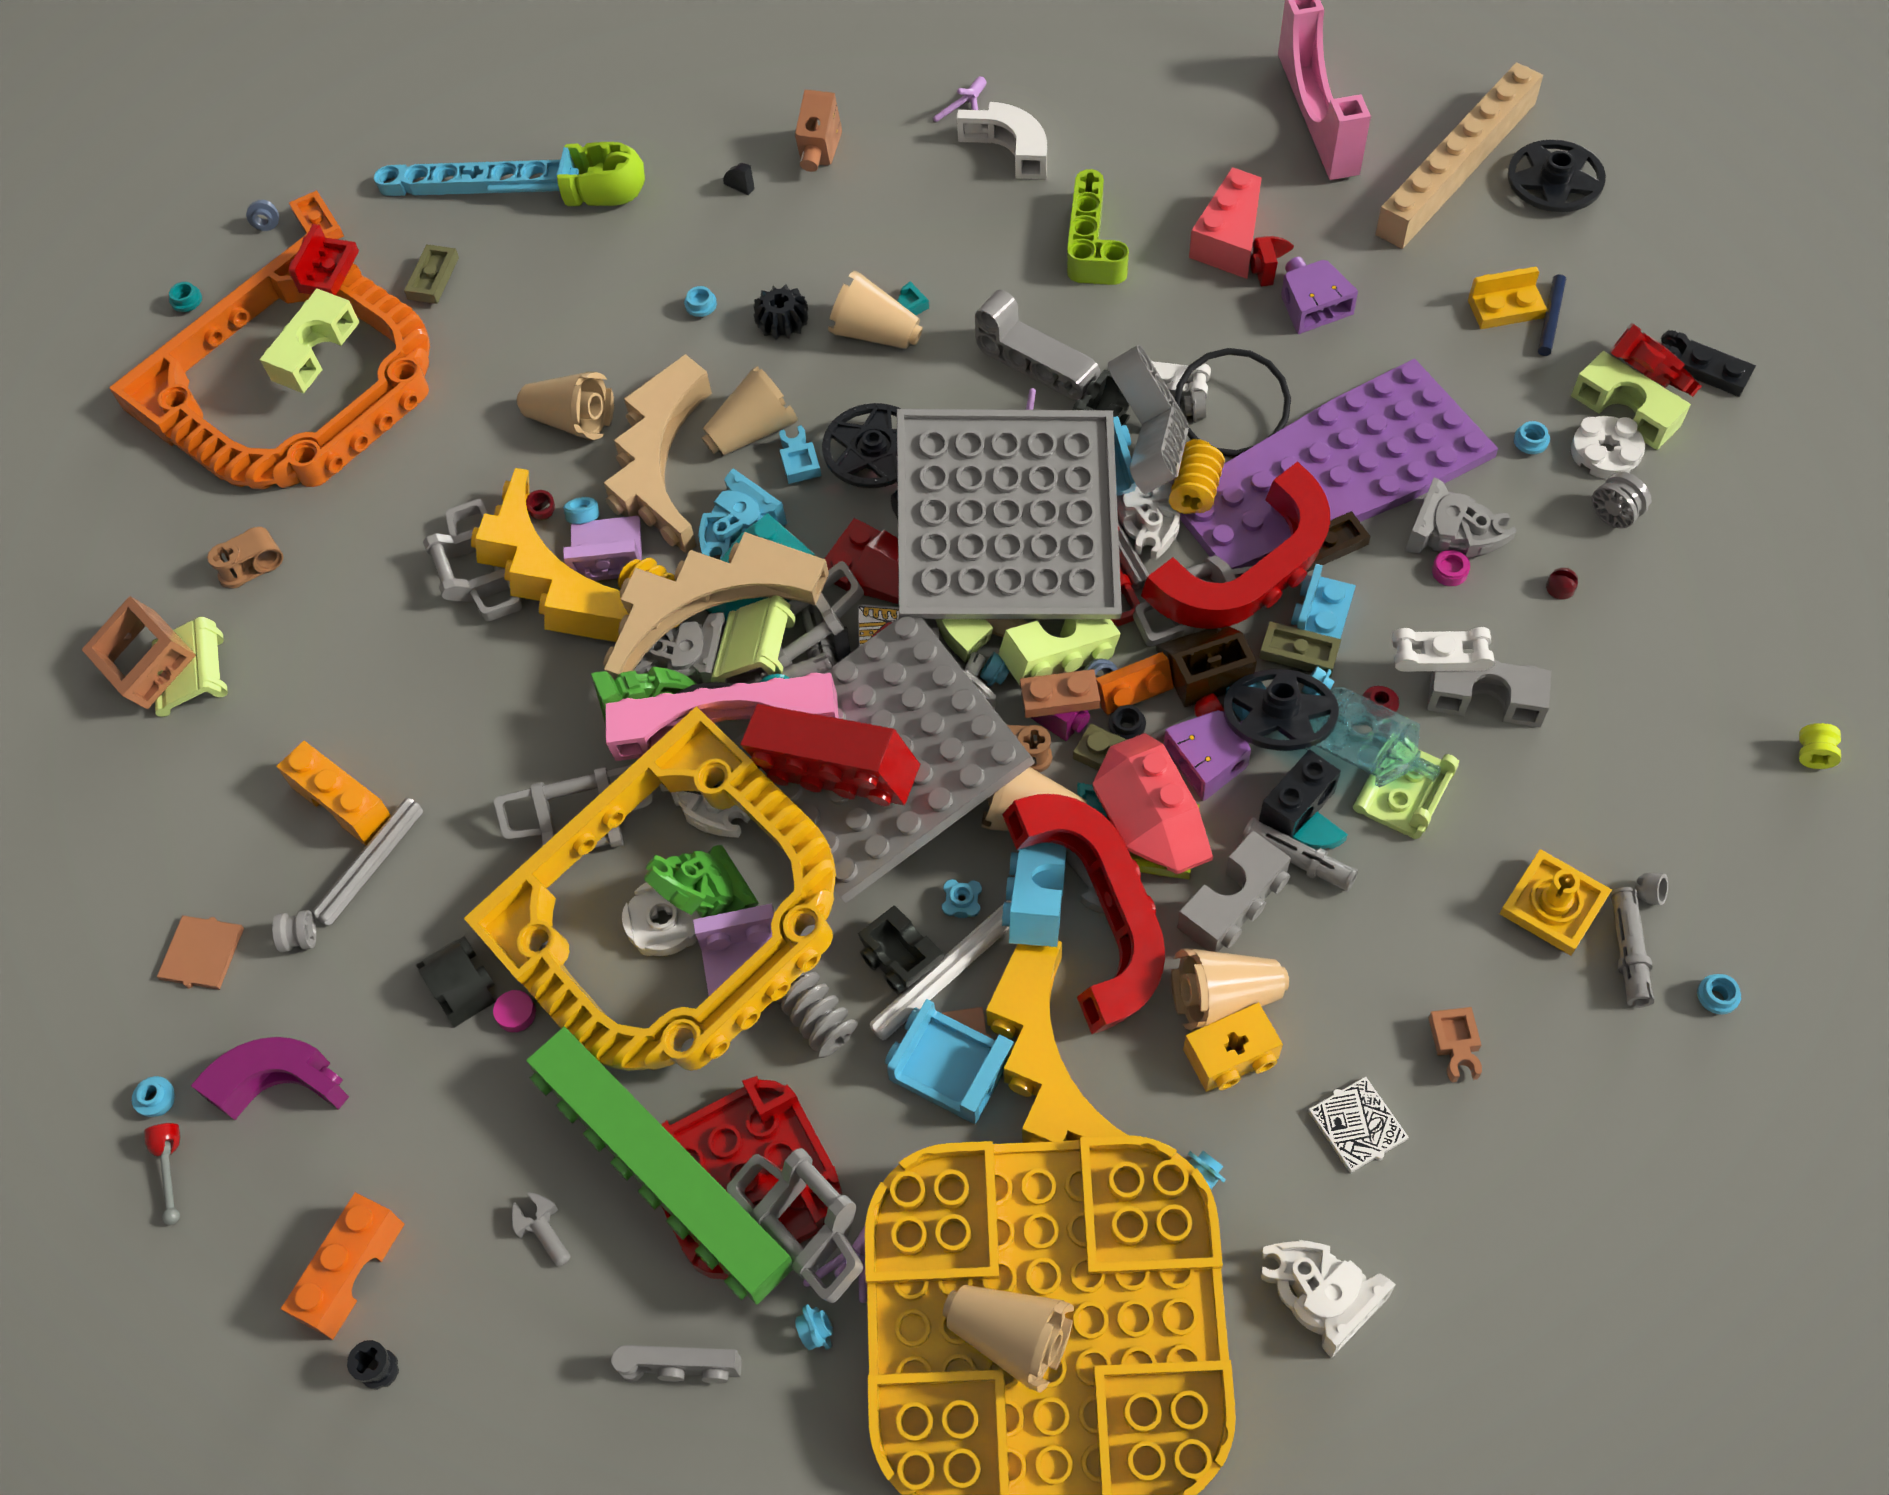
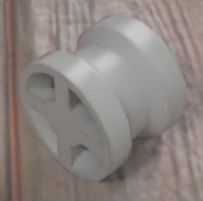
(294, 931)

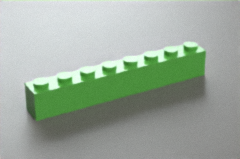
(661, 1165)

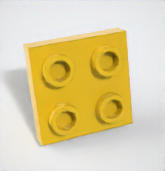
(1555, 902)

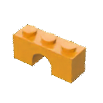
(326, 784)

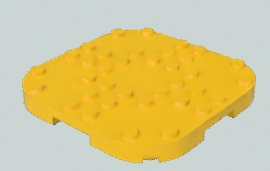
(1085, 1221)

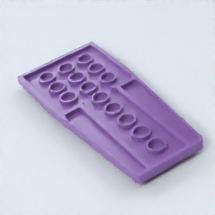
(1363, 449)

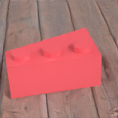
(1227, 225)

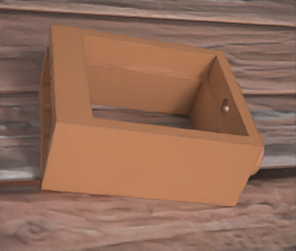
(167, 654)

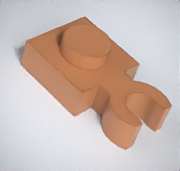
(1457, 1036)

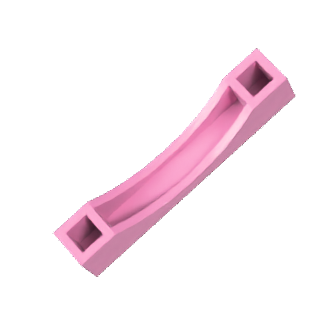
(640, 723)

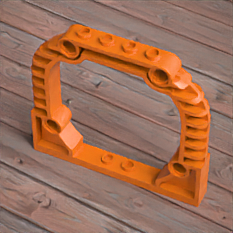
(160, 396)

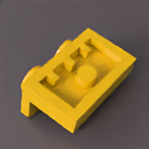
(1506, 298)

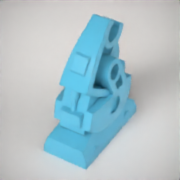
(735, 512)

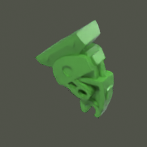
(637, 686)
(700, 882)

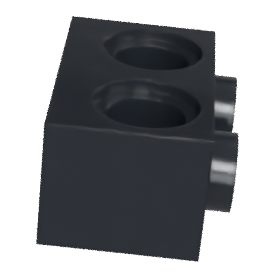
(1300, 794)

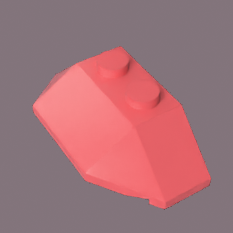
(1152, 805)

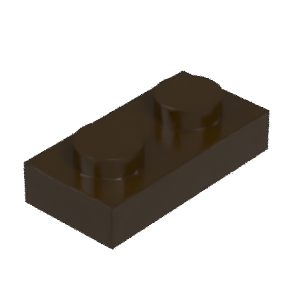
(1344, 537)

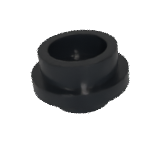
(1127, 714)

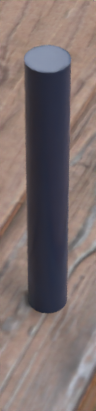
(1552, 315)

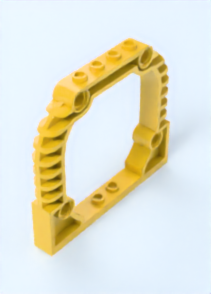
(520, 910)

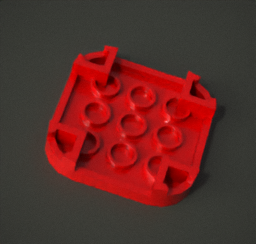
(747, 1122)

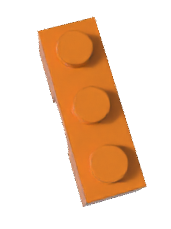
(325, 1288)

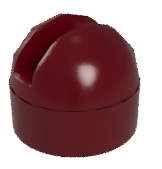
(538, 500)
(1562, 583)

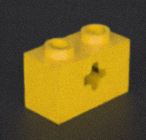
(1242, 1030)

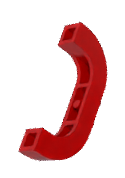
(1219, 605)
(1120, 893)

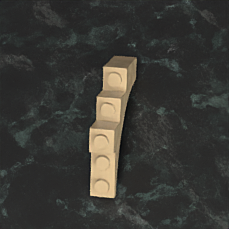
(655, 417)
(701, 582)

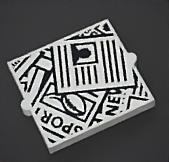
(1358, 1124)

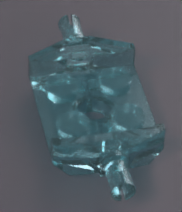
(1386, 750)

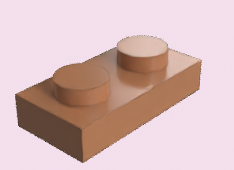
(1059, 693)

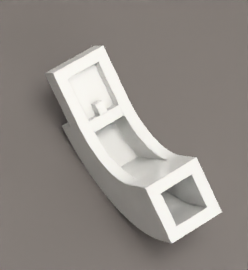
(1012, 129)

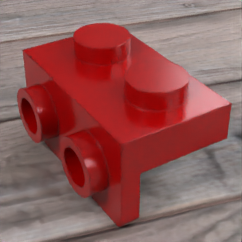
(322, 262)

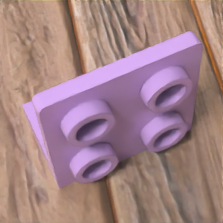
(604, 547)
(731, 940)

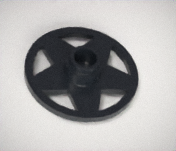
(1556, 175)
(866, 446)
(1281, 709)

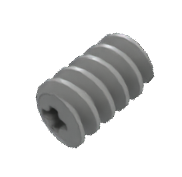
(816, 1014)

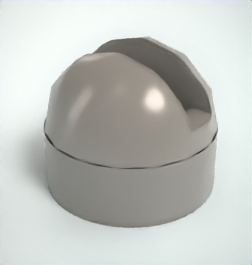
(1653, 888)

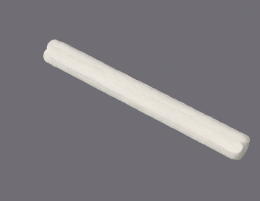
(939, 976)

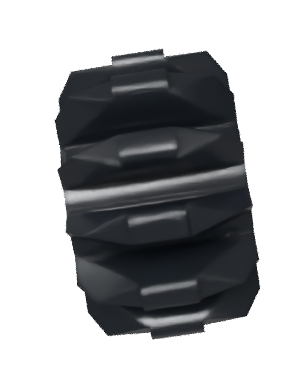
(781, 312)

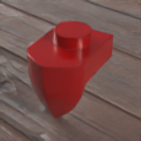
(1265, 255)

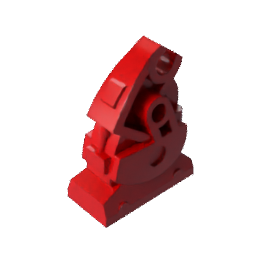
(1654, 360)

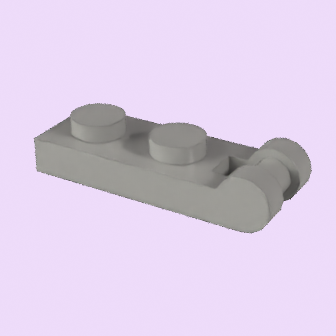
(676, 1362)

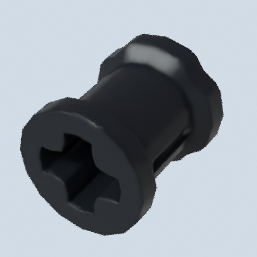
(360, 1359)

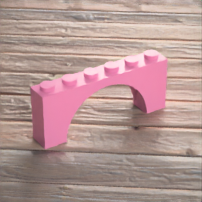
(1338, 124)

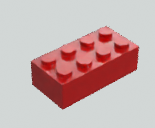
(831, 754)

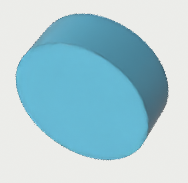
(581, 510)

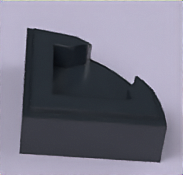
(740, 178)
(842, 644)

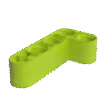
(1089, 257)

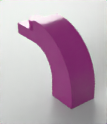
(262, 1063)

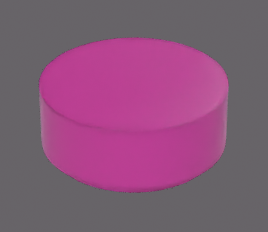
(1451, 568)
(514, 1011)

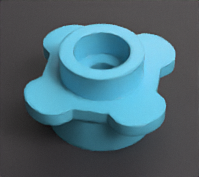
(965, 908)
(1208, 1168)
(814, 1328)

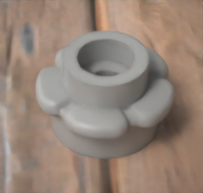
(1195, 405)

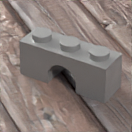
(1520, 690)
(1216, 918)

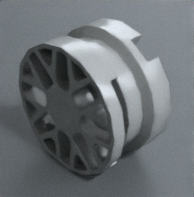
(1622, 497)

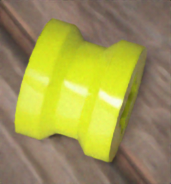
(1820, 746)

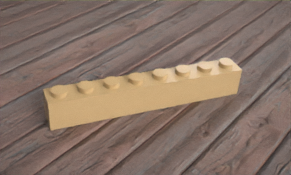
(1458, 155)

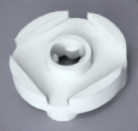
(1617, 432)
(652, 937)

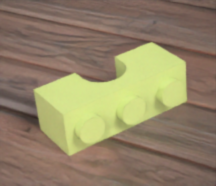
(319, 320)
(1613, 382)
(1034, 652)

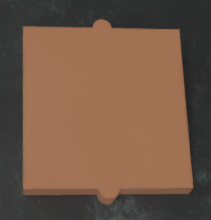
(200, 952)

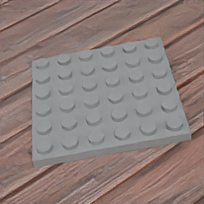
(1007, 514)
(962, 744)

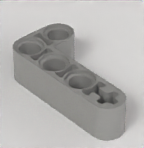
(1029, 350)

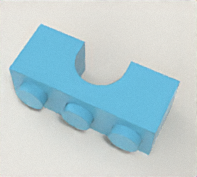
(1035, 894)

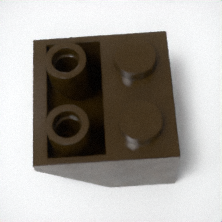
(1207, 662)

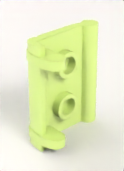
(753, 638)
(201, 673)
(1407, 801)

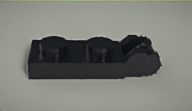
(1709, 364)

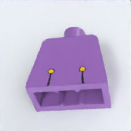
(1316, 294)
(1207, 752)

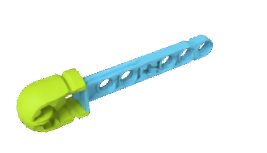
(589, 174)

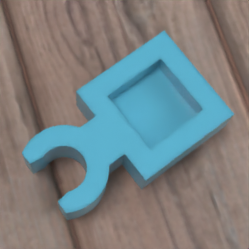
(799, 457)

